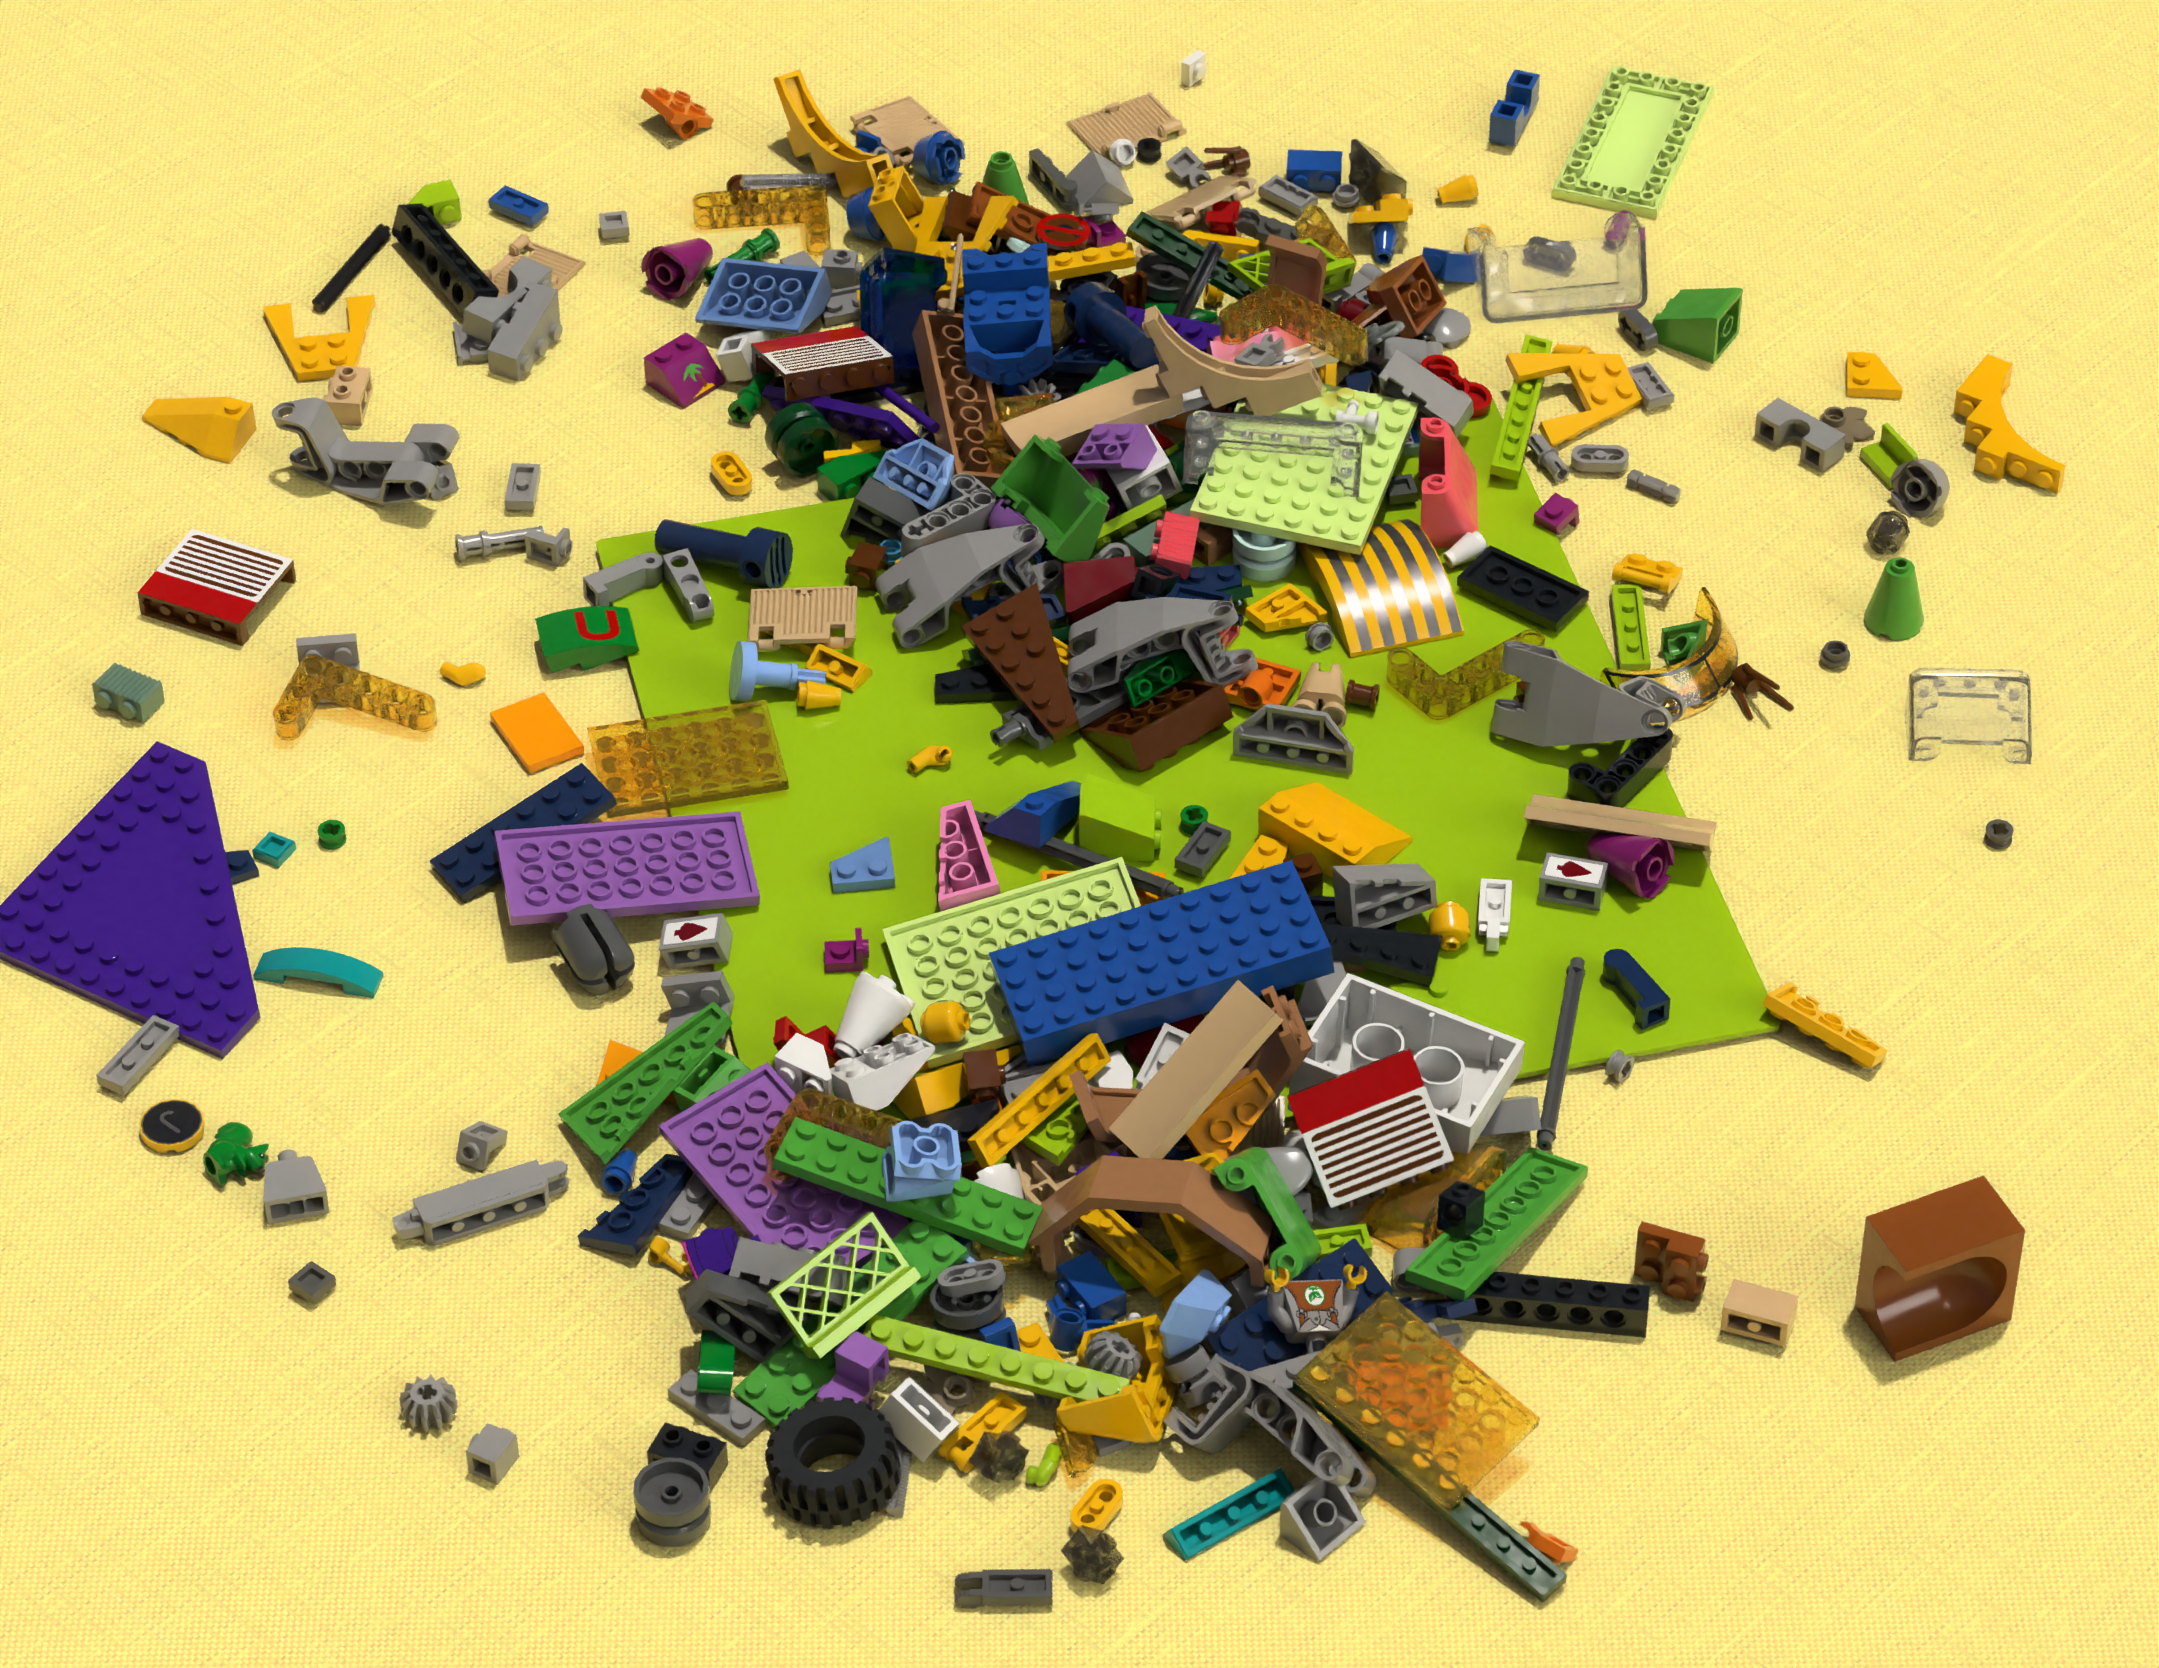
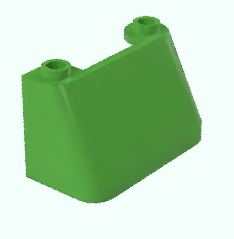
(1055, 499)
(1258, 1172)

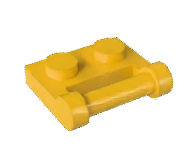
(1655, 574)

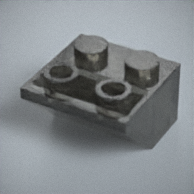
(1373, 174)

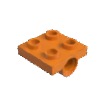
(679, 111)
(1266, 684)

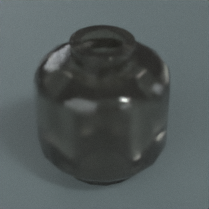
(1888, 532)

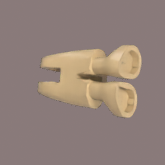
(1325, 690)

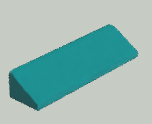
(1229, 1515)

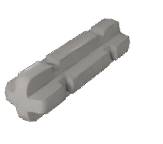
(1653, 486)

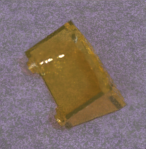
(1409, 1213)

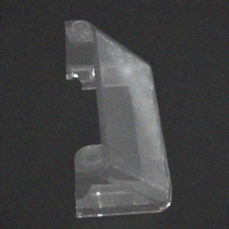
(1561, 275)
(1214, 430)

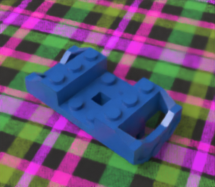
(1007, 313)

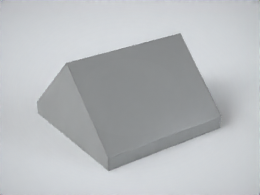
(1099, 181)
(1319, 1517)

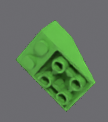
(708, 1076)

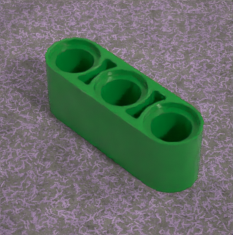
(715, 1364)

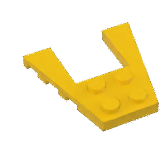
(931, 225)
(320, 355)
(1598, 379)

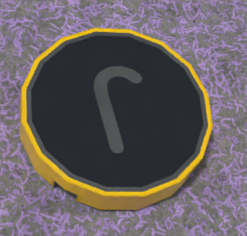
(172, 1125)

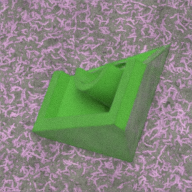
(1682, 641)

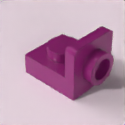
(1104, 234)
(846, 955)

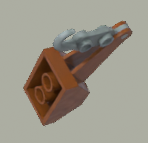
(1403, 300)

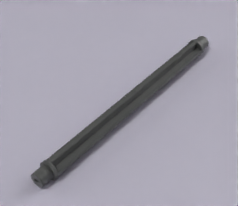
(1085, 858)
(1561, 1051)

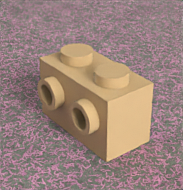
(349, 394)
(1760, 1310)

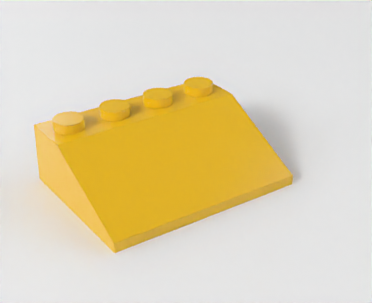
(1329, 827)

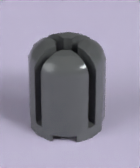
(594, 949)

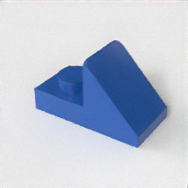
(1449, 264)

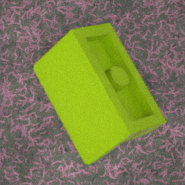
(1887, 454)

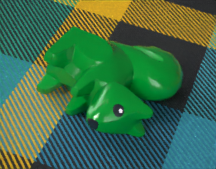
(231, 1154)

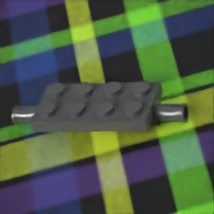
(1087, 705)

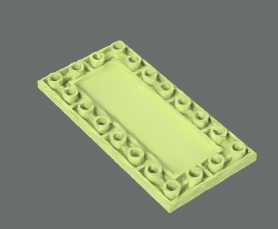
(1633, 142)

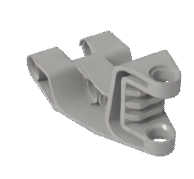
(364, 469)
(954, 568)
(1149, 628)
(1575, 708)
(1247, 1399)

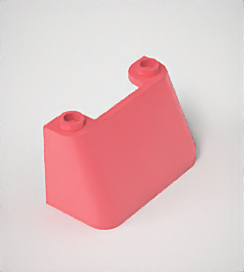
(1449, 485)

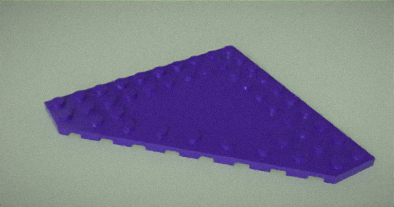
(142, 908)

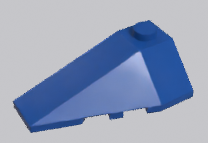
(1038, 814)

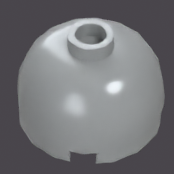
(1919, 487)

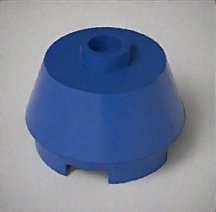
(939, 157)
(860, 218)

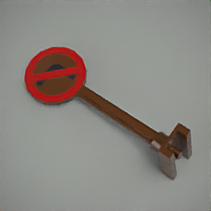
(1072, 233)

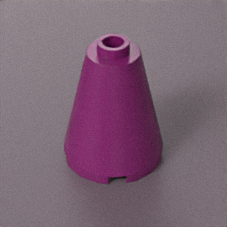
(675, 266)
(1634, 860)

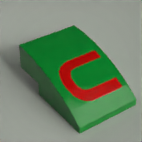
(586, 636)

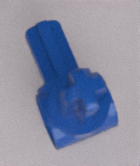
(1069, 1325)

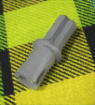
(1548, 457)

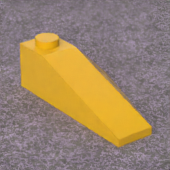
(210, 424)

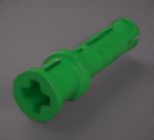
(751, 250)
(750, 397)

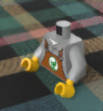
(1312, 1309)

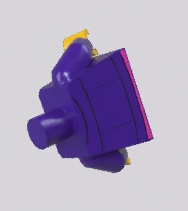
(711, 1250)

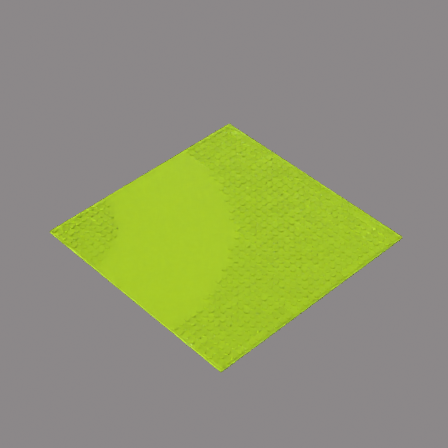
(1432, 778)

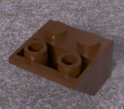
(956, 222)

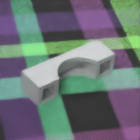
(486, 314)

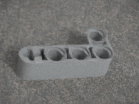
(966, 512)

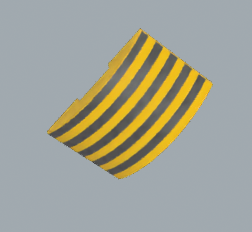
(1389, 592)

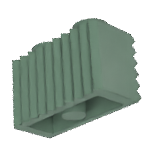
(128, 692)

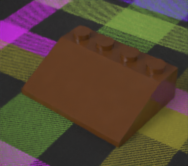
(1161, 724)

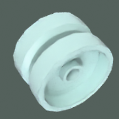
(1262, 555)

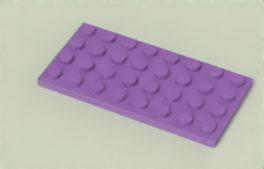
(626, 867)
(725, 1149)

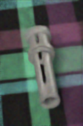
(485, 543)

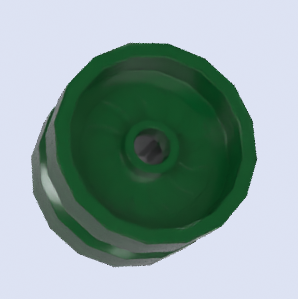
(799, 437)

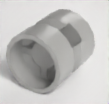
(1195, 1381)

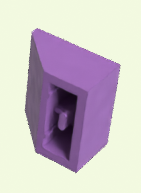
(1116, 448)

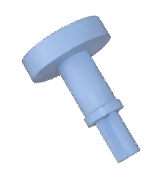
(748, 672)

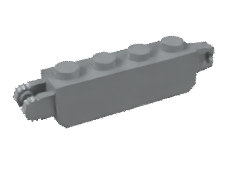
(483, 1202)

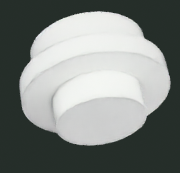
(1122, 152)

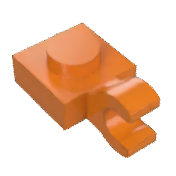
(1550, 1545)

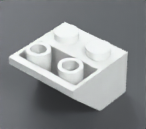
(804, 1065)
(918, 1419)

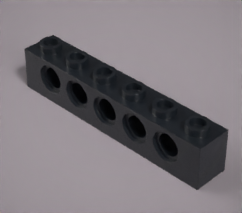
(440, 256)
(1561, 1304)

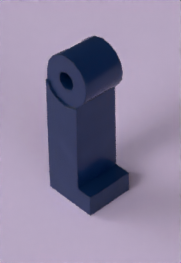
(1637, 987)

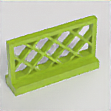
(1337, 275)
(860, 1309)

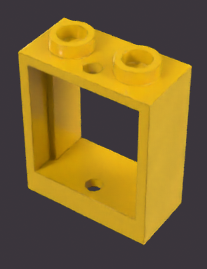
(897, 208)

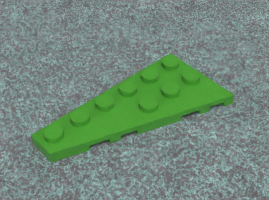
(626, 1099)

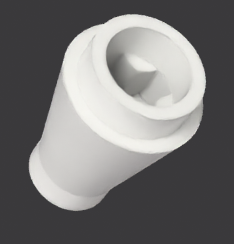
(1465, 549)

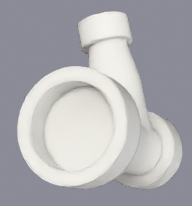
(1369, 422)

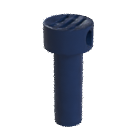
(1101, 318)
(760, 557)

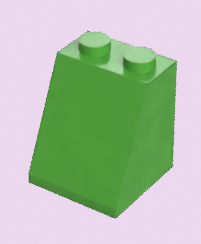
(1700, 321)

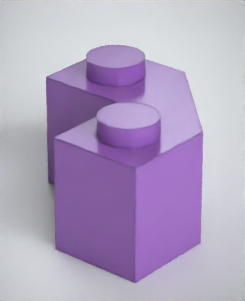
(858, 1369)

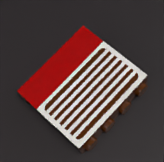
(825, 362)
(213, 585)
(1371, 1129)

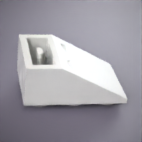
(881, 1072)

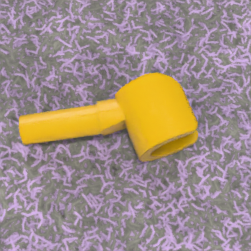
(658, 1254)

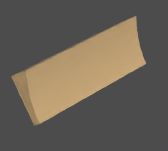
(1070, 421)
(1597, 818)
(1196, 1073)

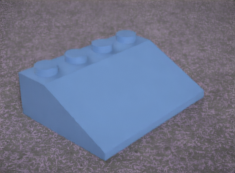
(765, 296)

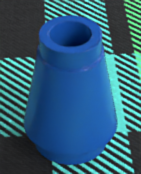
(1383, 240)
(619, 1173)

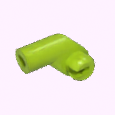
(1049, 1462)

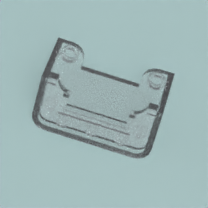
(1969, 709)

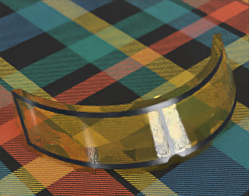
(1702, 674)

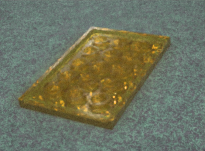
(688, 758)
(1417, 1400)

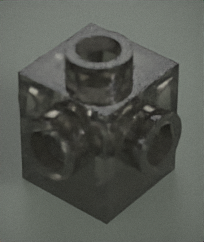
(999, 1456)
(1092, 1555)

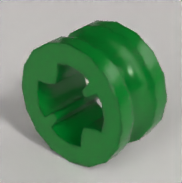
(1188, 814)
(332, 834)

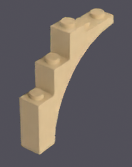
(1222, 382)

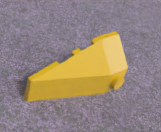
(940, 1088)

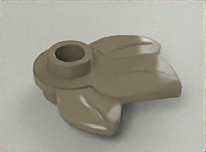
(1848, 422)
(941, 1384)

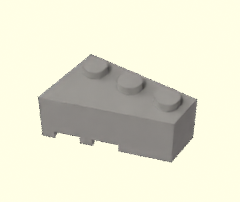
(528, 333)
(1436, 398)
(1381, 893)
(772, 1263)

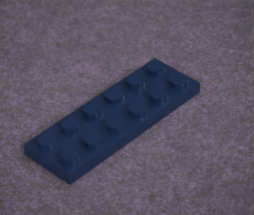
(568, 800)
(1256, 1342)

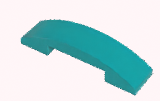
(320, 965)

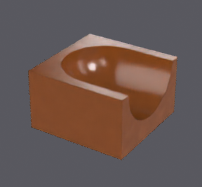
(1939, 1268)

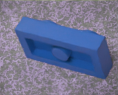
(518, 205)

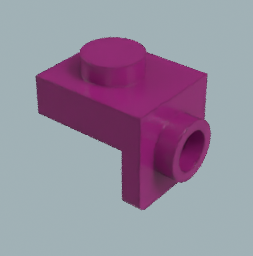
(1557, 513)

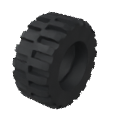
(840, 1494)

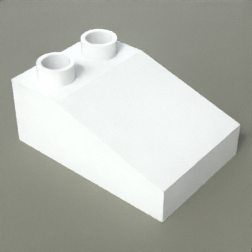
(1459, 1060)

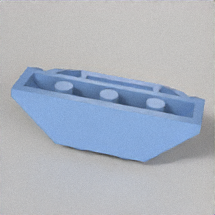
(918, 472)
(1194, 1314)

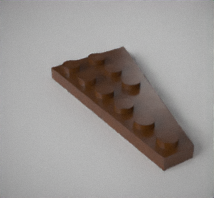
(1023, 654)

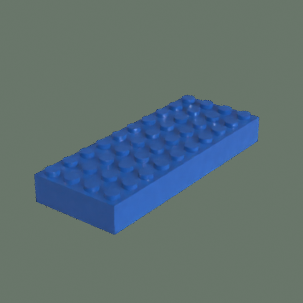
(1160, 961)

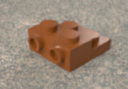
(1672, 1260)

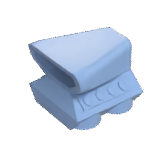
(920, 1161)

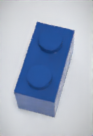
(1315, 169)
(1090, 1288)

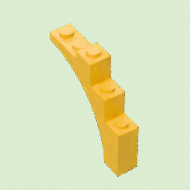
(814, 135)
(1999, 446)

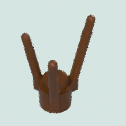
(1236, 160)
(1750, 681)

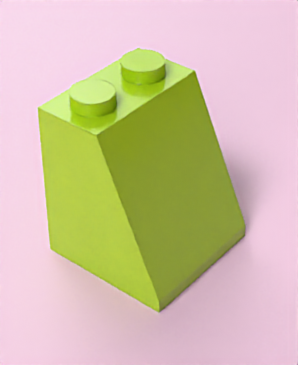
(1117, 820)

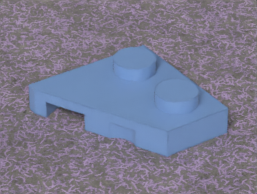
(864, 868)

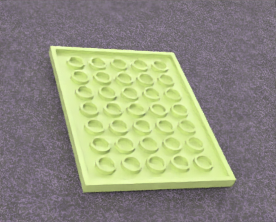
(1293, 493)
(949, 950)

